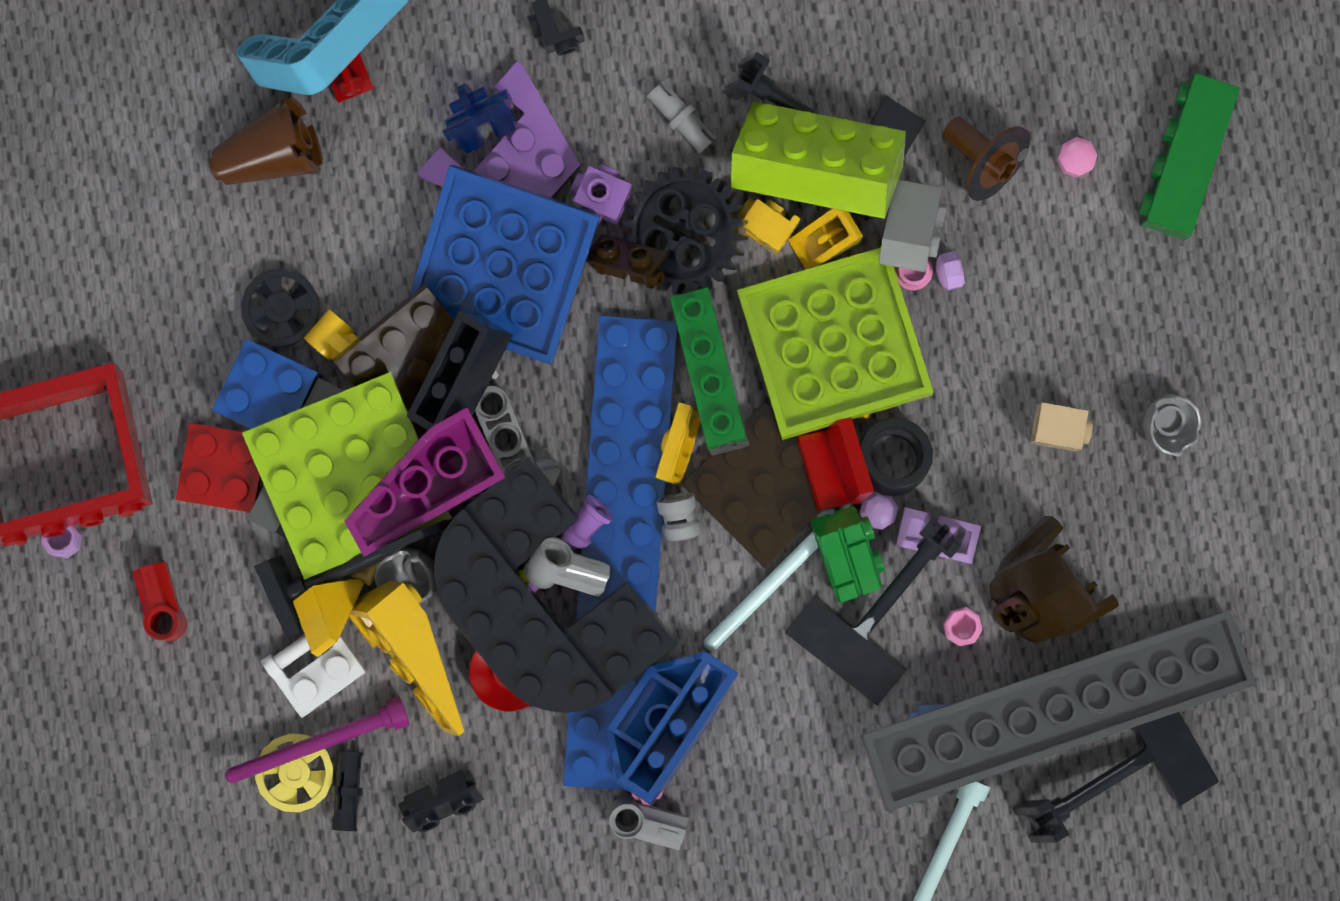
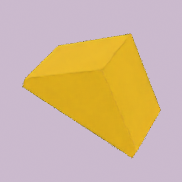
(825, 238)
(325, 611)

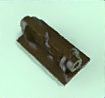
(622, 257)

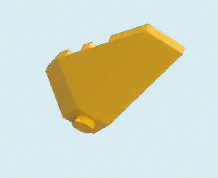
(400, 627)

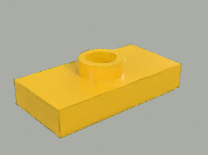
(678, 444)

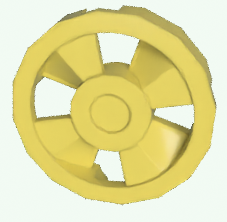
(295, 775)

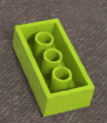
(818, 159)

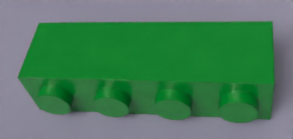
(1189, 156)

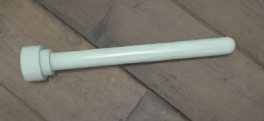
(763, 590)
(968, 796)

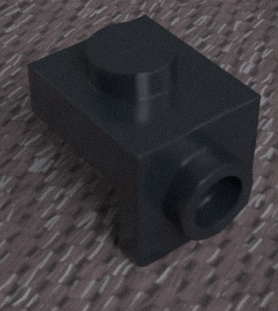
(544, 25)

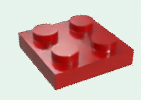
(218, 469)

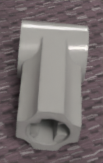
(557, 564)
(651, 825)

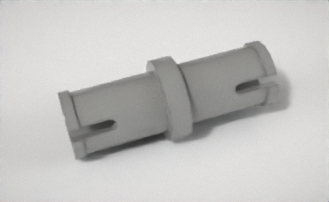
(681, 117)

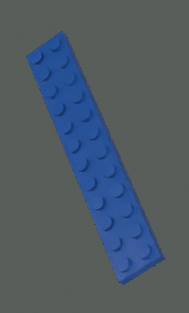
(624, 455)

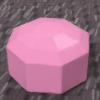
(1076, 157)
(962, 626)

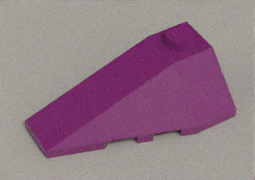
(432, 477)

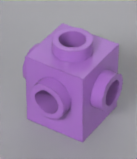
(605, 179)

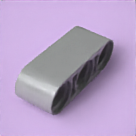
(502, 421)

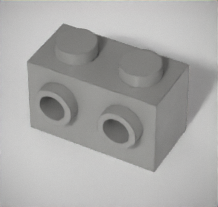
(911, 226)

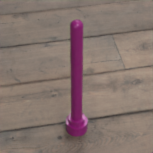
(389, 715)

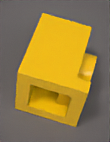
(767, 224)

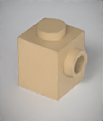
(1061, 427)

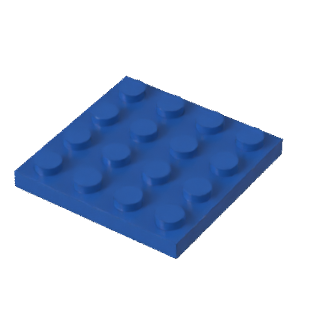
(506, 258)

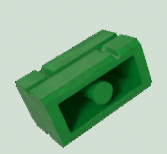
(847, 553)

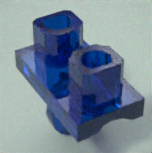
(464, 125)

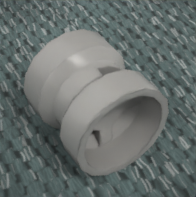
(678, 516)

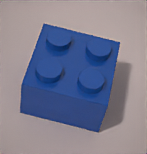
(263, 386)

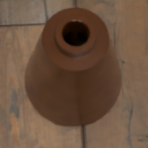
(269, 147)

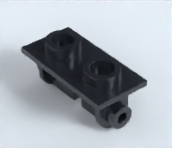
(424, 811)

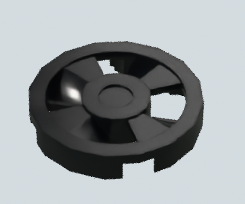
(280, 307)

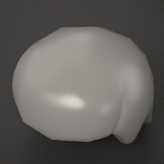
(1171, 424)
(411, 567)

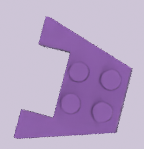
(529, 156)

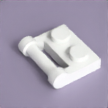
(319, 679)

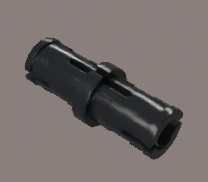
(347, 790)

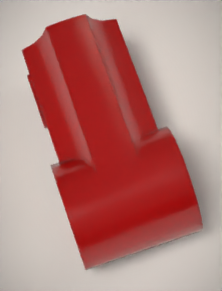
(157, 598)

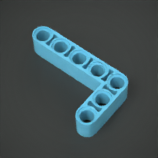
(321, 52)

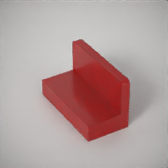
(835, 466)

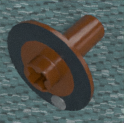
(993, 160)

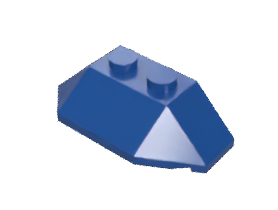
(665, 721)

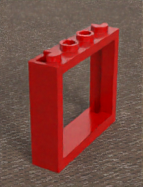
(92, 511)

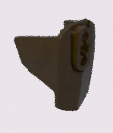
(1043, 589)

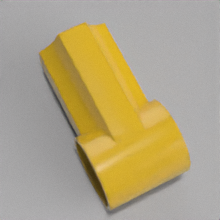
(330, 335)

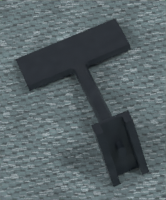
(754, 82)
(284, 589)
(847, 647)
(1165, 743)

